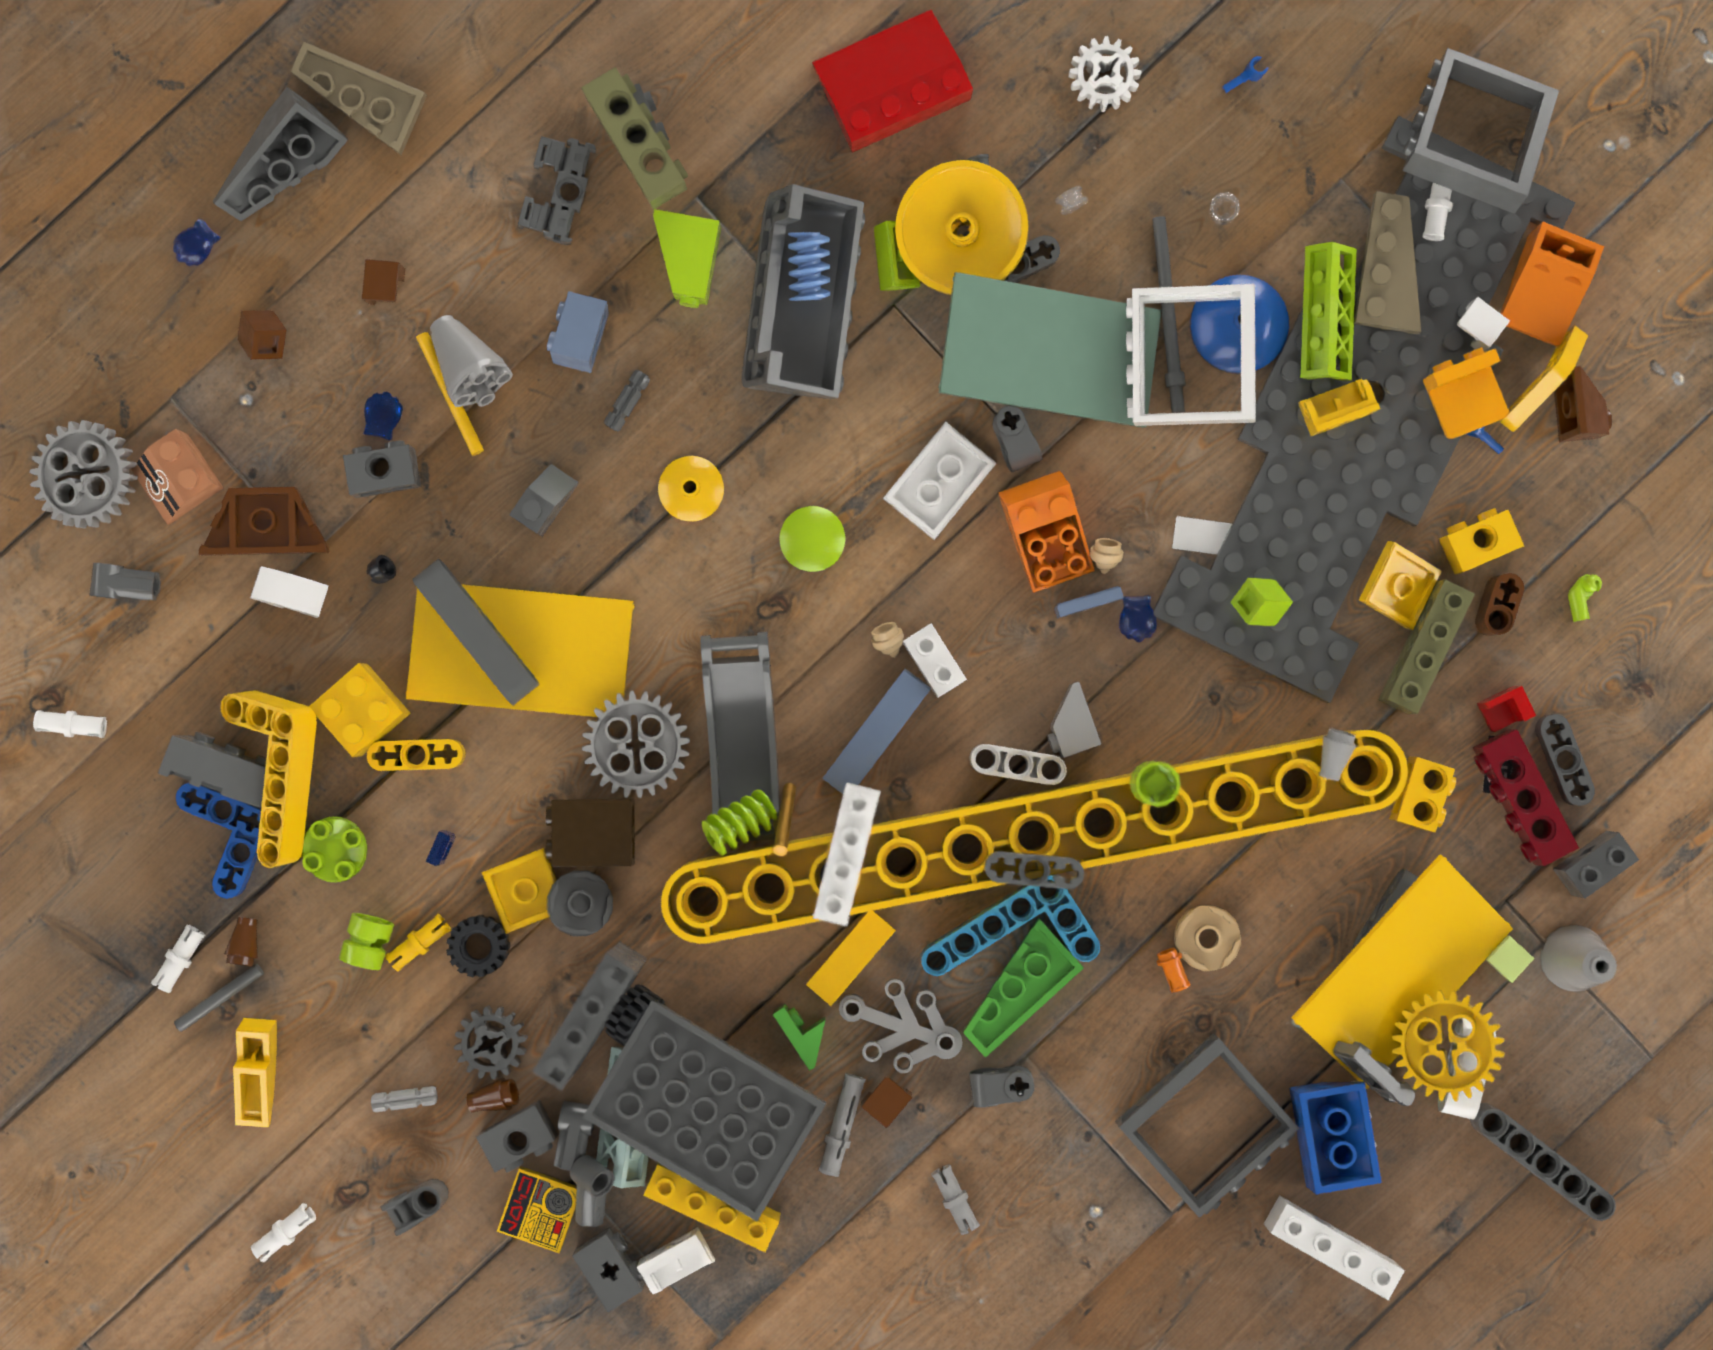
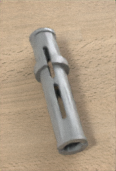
(839, 1134)

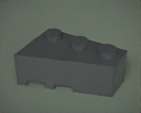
(215, 767)

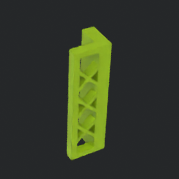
(1324, 310)

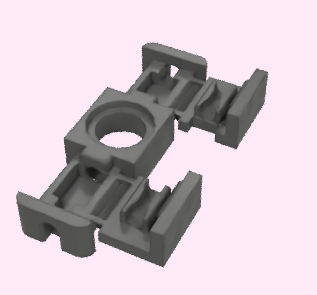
(558, 219)

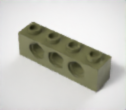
(602, 96)
(1426, 647)

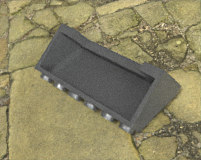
(802, 343)

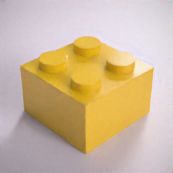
(359, 709)

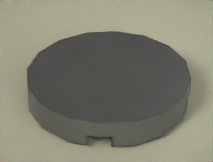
(579, 903)

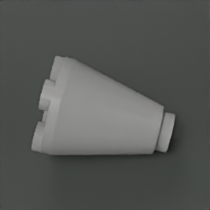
(467, 364)

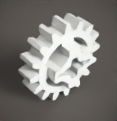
(1097, 63)

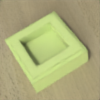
(1509, 959)

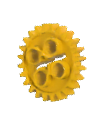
(1416, 1048)

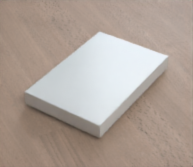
(939, 480)

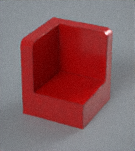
(1506, 708)

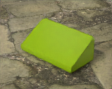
(891, 267)

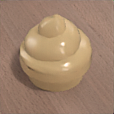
(1106, 554)
(887, 638)

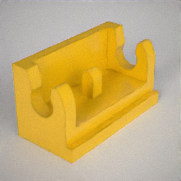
(1338, 406)

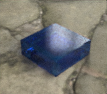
(441, 848)

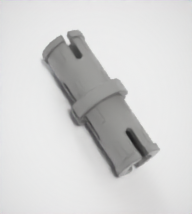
(955, 1199)

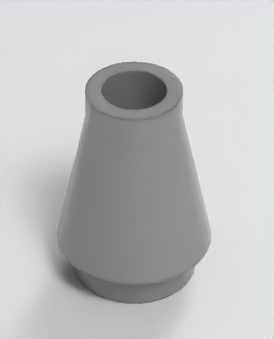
(1336, 752)

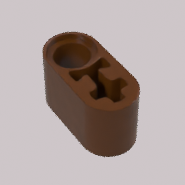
(1493, 593)

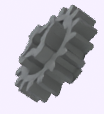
(485, 1030)

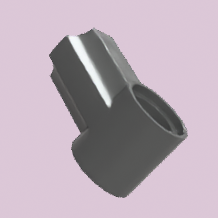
(117, 582)
(573, 1134)
(593, 1184)

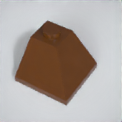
(1580, 409)

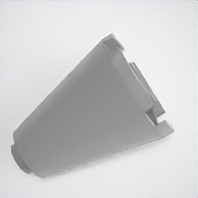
(1576, 959)

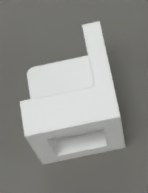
(1482, 323)

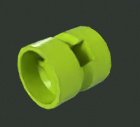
(1155, 783)
(366, 941)

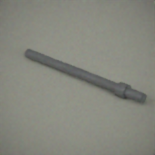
(1175, 377)

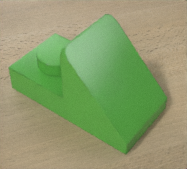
(806, 1041)

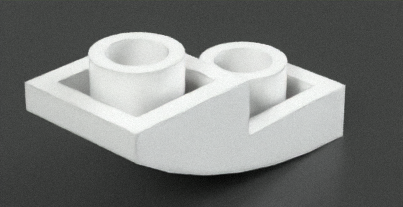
(289, 591)

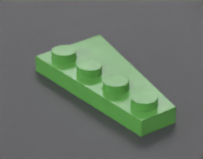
(1027, 982)

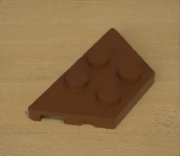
(263, 523)

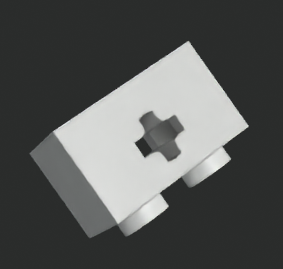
(934, 660)

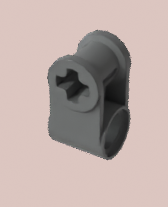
(1017, 445)
(997, 1085)
(411, 1207)

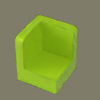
(1261, 602)

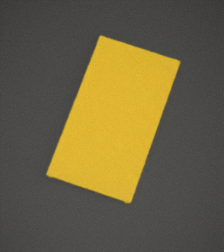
(566, 641)
(1419, 947)

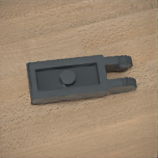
(1374, 1073)

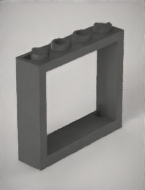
(1465, 177)
(589, 1015)
(1254, 1158)

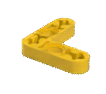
(1557, 370)

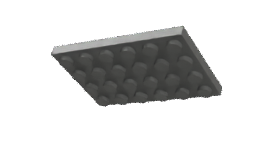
(704, 1110)

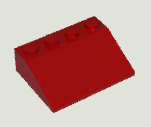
(893, 80)

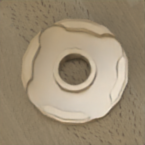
(1227, 937)

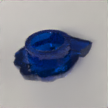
(195, 243)
(382, 415)
(1137, 618)

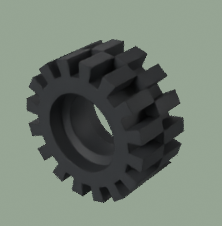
(459, 953)
(629, 1012)

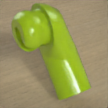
(1580, 593)

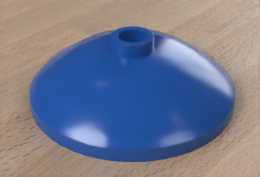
(1218, 331)

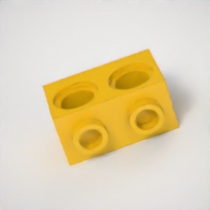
(1416, 792)

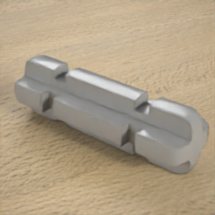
(404, 1099)

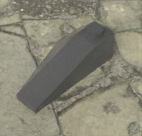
(283, 149)

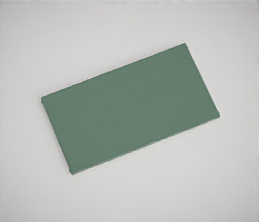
(1042, 349)

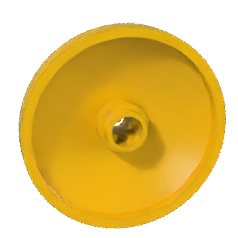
(955, 197)

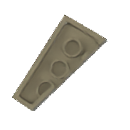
(367, 97)
(1388, 272)

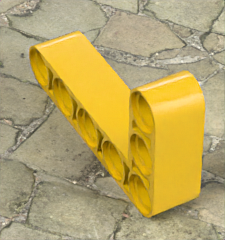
(287, 769)

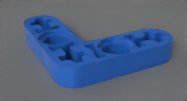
(240, 834)

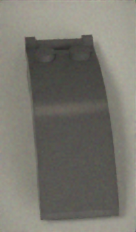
(741, 723)

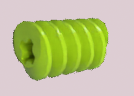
(738, 820)

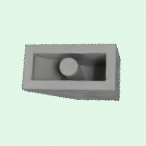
(1073, 724)

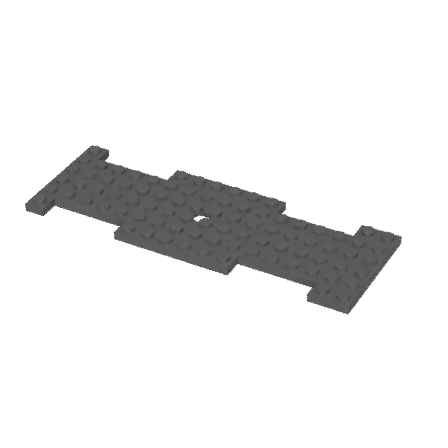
(1329, 492)

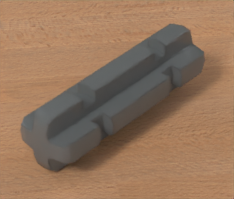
(627, 400)

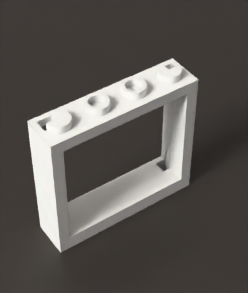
(1136, 342)

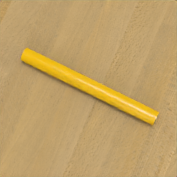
(458, 412)

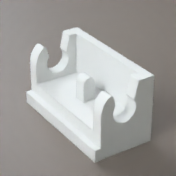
(675, 1261)

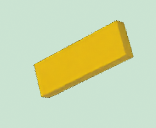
(850, 957)

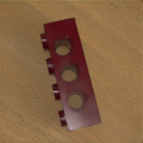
(1556, 837)

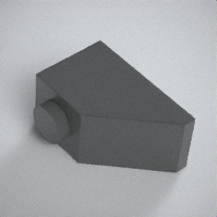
(544, 500)

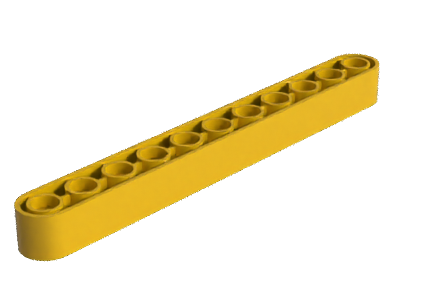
(1061, 812)

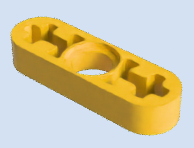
(392, 764)

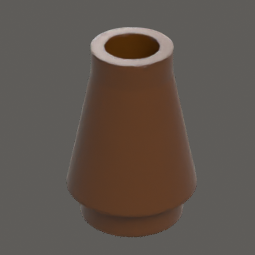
(243, 943)
(494, 1097)

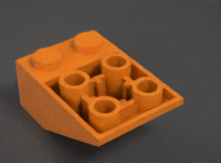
(1550, 282)
(1047, 531)

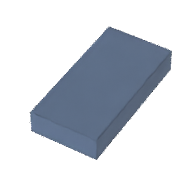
(1088, 602)

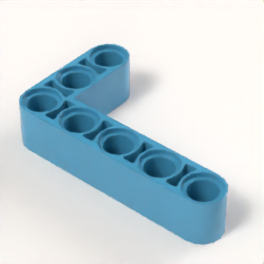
(1010, 922)

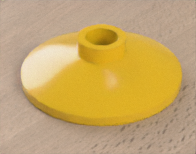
(703, 500)

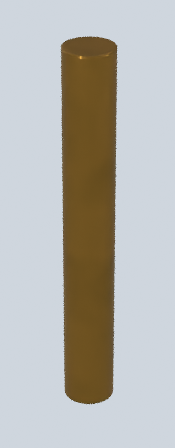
(784, 819)

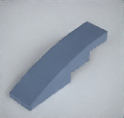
(877, 731)

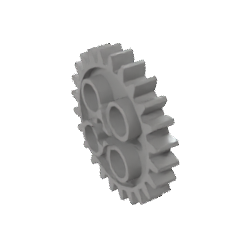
(79, 445)
(605, 746)

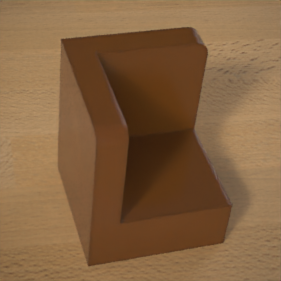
(381, 281)
(261, 334)
(886, 1101)

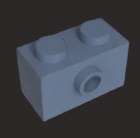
(578, 331)

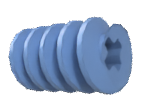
(809, 266)

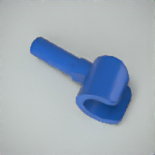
(1248, 74)
(1484, 436)

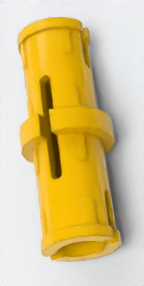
(418, 942)

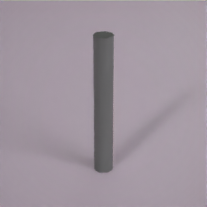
(218, 997)

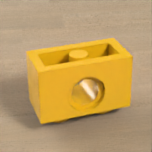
(1500, 539)

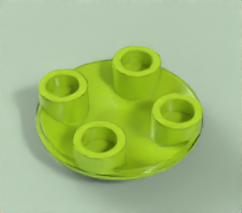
(812, 538)
(334, 849)

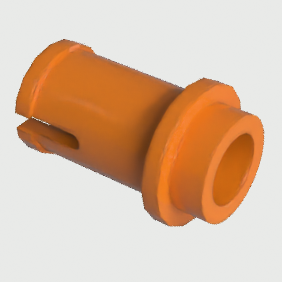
(1173, 969)

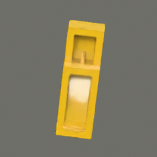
(255, 1071)

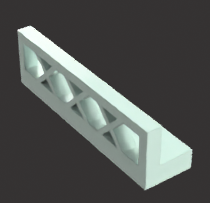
(629, 1163)

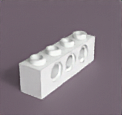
(846, 854)
(1333, 1247)

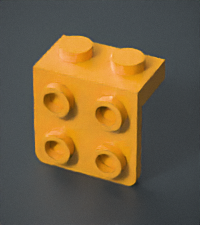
(1466, 393)

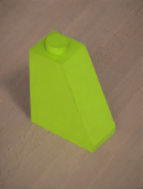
(689, 254)

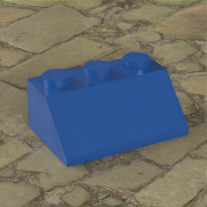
(1335, 1136)

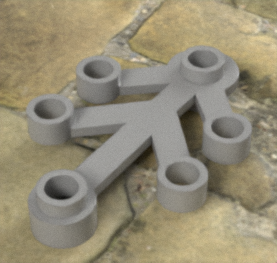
(905, 1028)

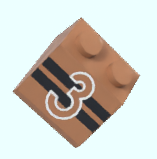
(175, 475)

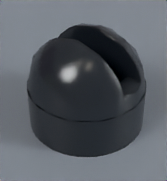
(387, 567)

